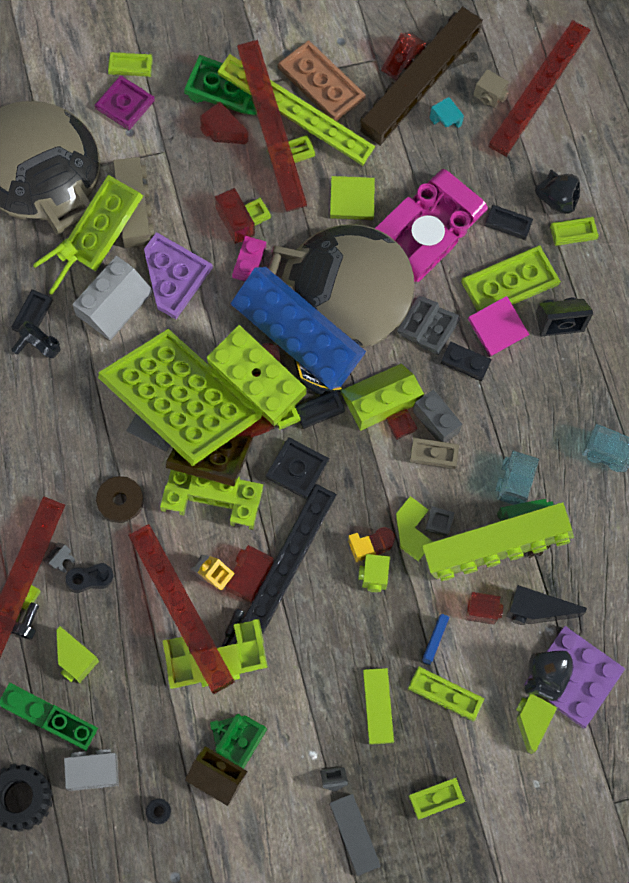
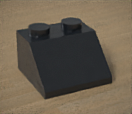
(563, 316)

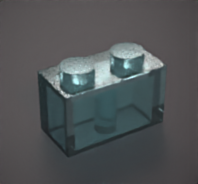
(608, 448)
(517, 479)

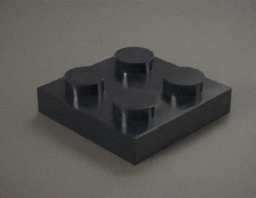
(297, 468)

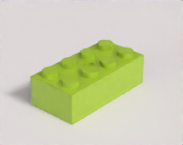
(273, 391)

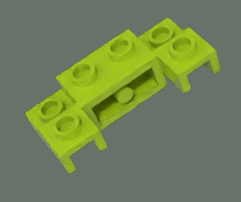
(241, 498)
(239, 658)

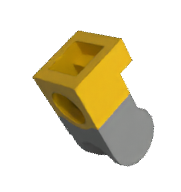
(212, 571)

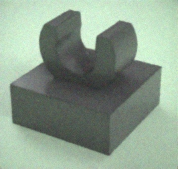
(57, 556)

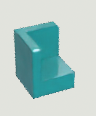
(447, 113)

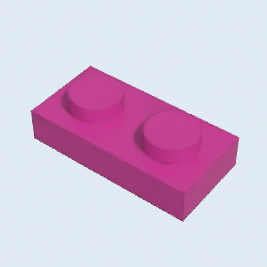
(249, 257)

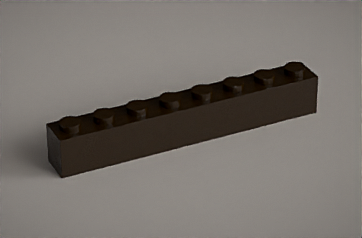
(420, 75)

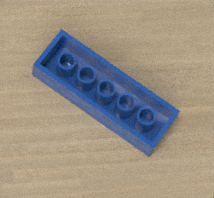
(298, 327)

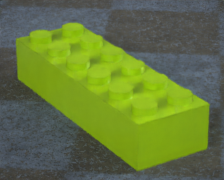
(499, 541)

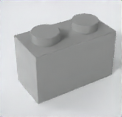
(91, 771)

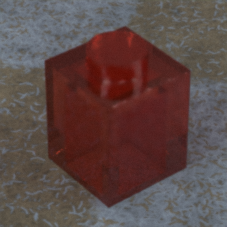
(484, 608)

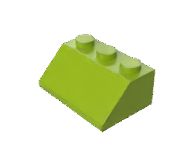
(382, 396)

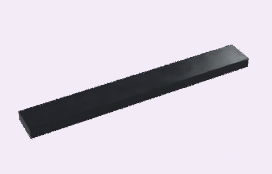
(289, 557)

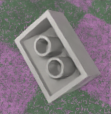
(112, 298)

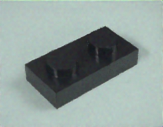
(466, 361)

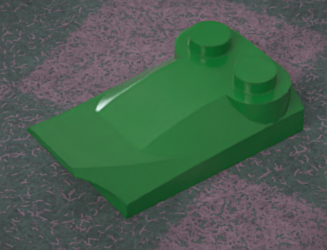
(209, 86)

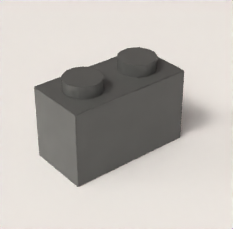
(437, 417)

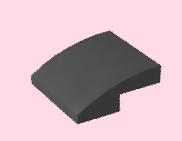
(428, 325)

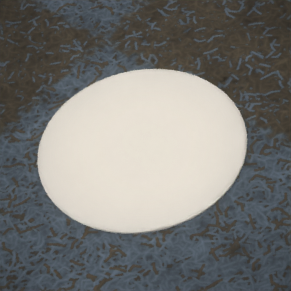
(428, 230)

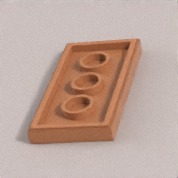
(321, 81)

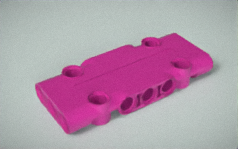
(448, 202)

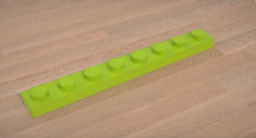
(305, 115)

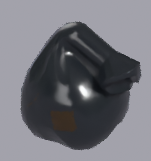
(559, 192)
(549, 673)

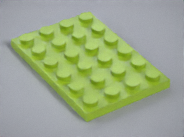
(180, 396)

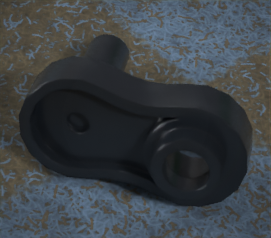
(31, 333)
(97, 577)
(23, 629)

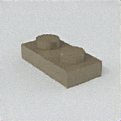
(434, 453)

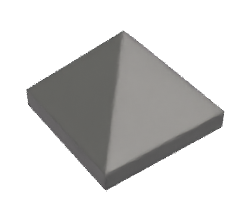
(334, 778)

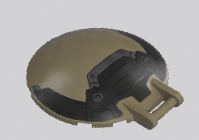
(45, 163)
(352, 279)

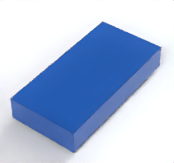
(435, 639)

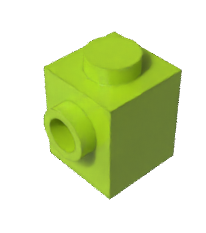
(374, 572)

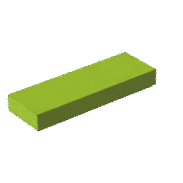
(446, 693)
(378, 706)

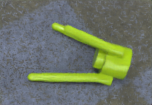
(64, 251)

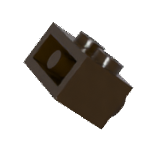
(215, 777)

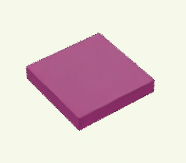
(498, 326)

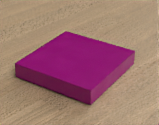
(124, 102)

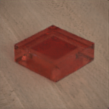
(401, 424)

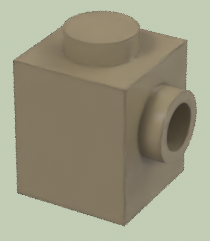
(491, 89)

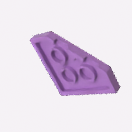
(174, 274)

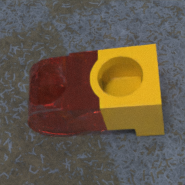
(373, 544)

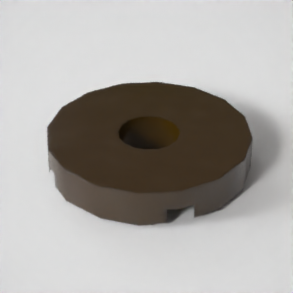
(114, 487)

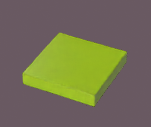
(352, 198)

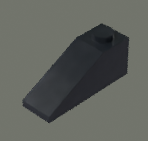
(536, 607)

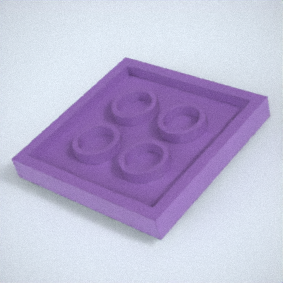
(591, 678)

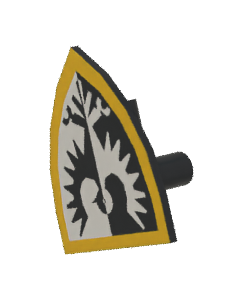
(311, 381)

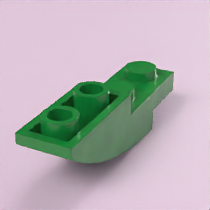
(47, 716)

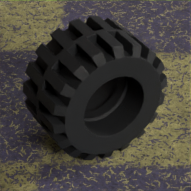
(40, 802)

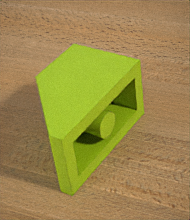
(73, 657)
(534, 720)

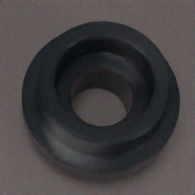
(153, 805)

